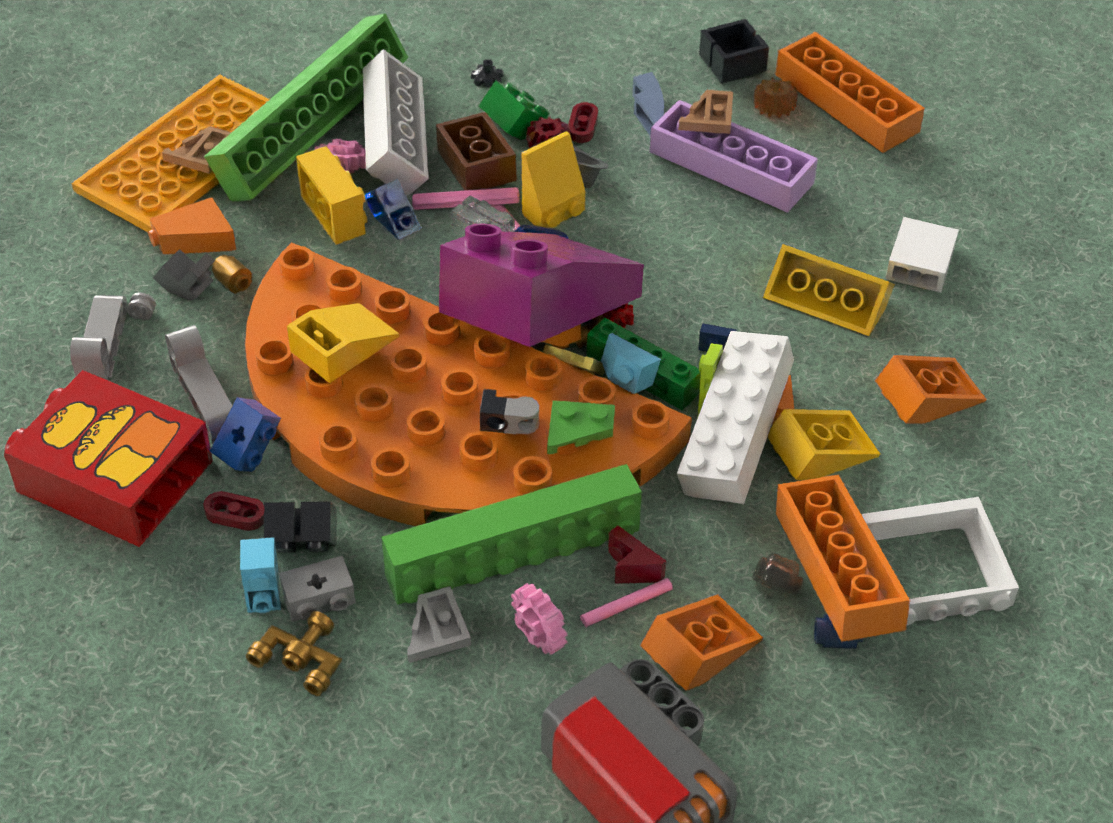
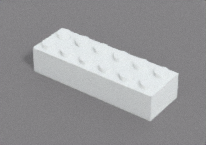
(394, 123)
(736, 417)

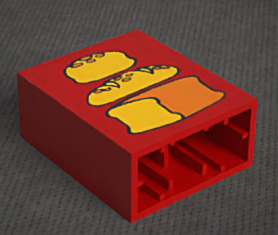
(108, 456)

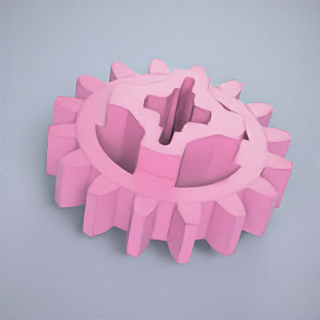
(349, 153)
(539, 618)

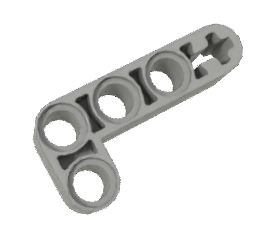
(100, 341)
(198, 378)

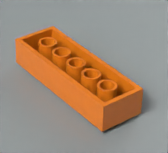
(850, 92)
(842, 558)

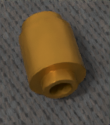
(232, 273)

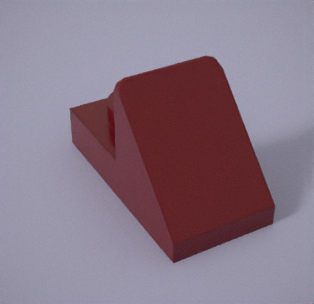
(635, 560)

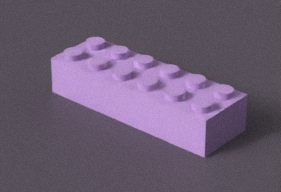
(737, 159)

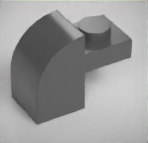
(185, 277)

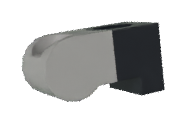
(508, 414)

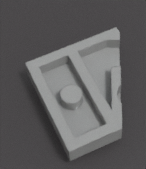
(437, 626)

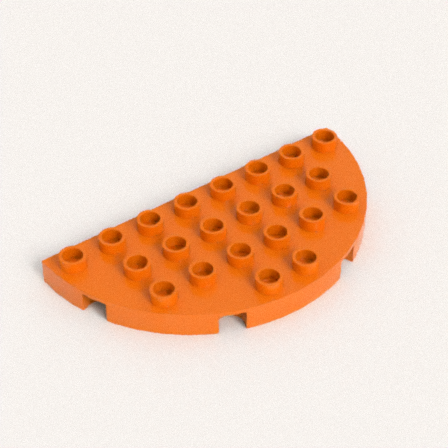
(406, 421)

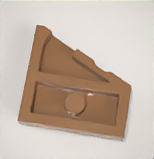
(710, 113)
(195, 148)

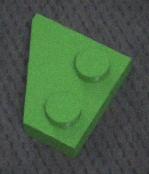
(579, 423)

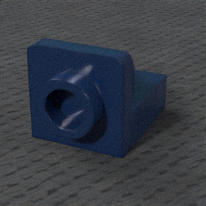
(713, 334)

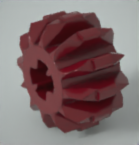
(544, 129)

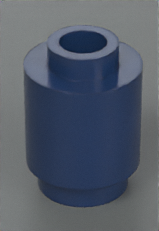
(826, 634)

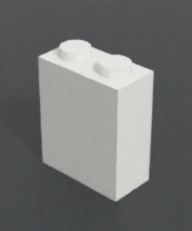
(922, 254)

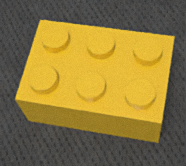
(331, 195)

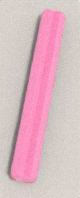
(453, 198)

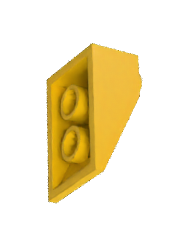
(552, 182)
(820, 442)

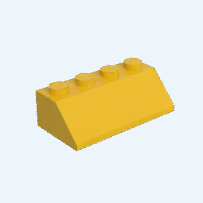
(828, 290)

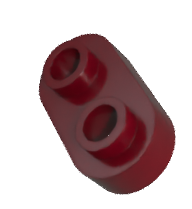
(583, 122)
(236, 510)

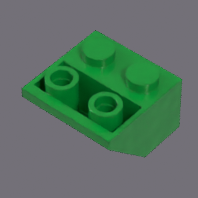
(512, 109)

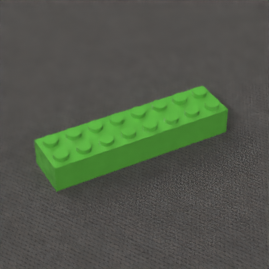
(511, 534)

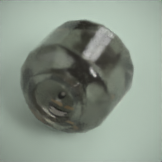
(777, 576)

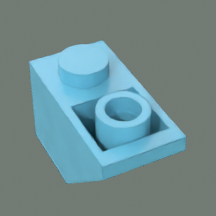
(260, 574)

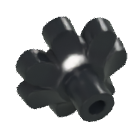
(486, 73)

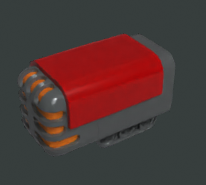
(630, 754)

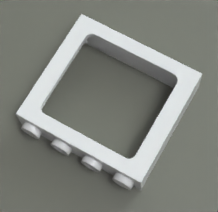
(972, 518)

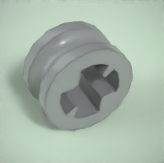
(141, 306)

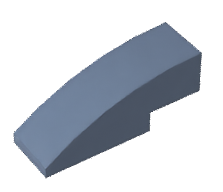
(647, 100)

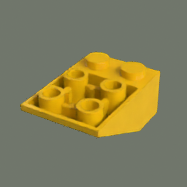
(338, 338)

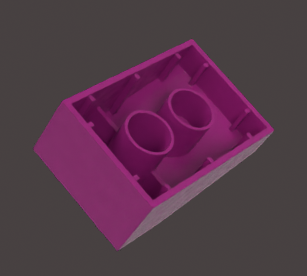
(531, 282)

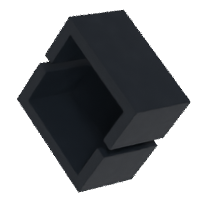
(733, 50)
(308, 526)

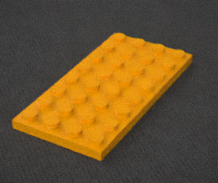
(137, 180)

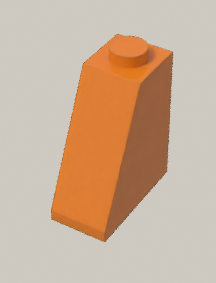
(192, 229)

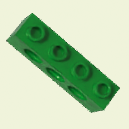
(675, 378)

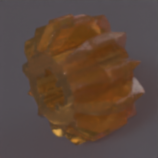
(775, 97)

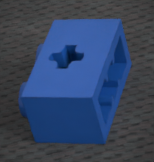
(245, 434)

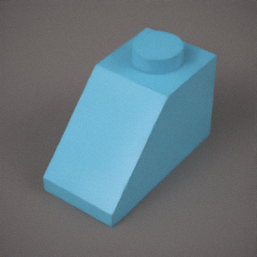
(629, 365)

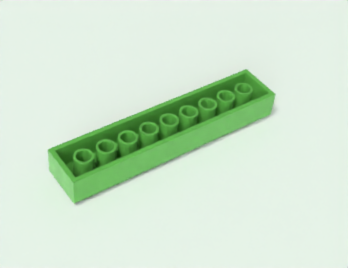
(301, 111)

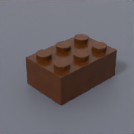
(476, 152)

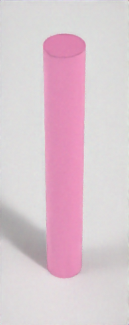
(626, 602)

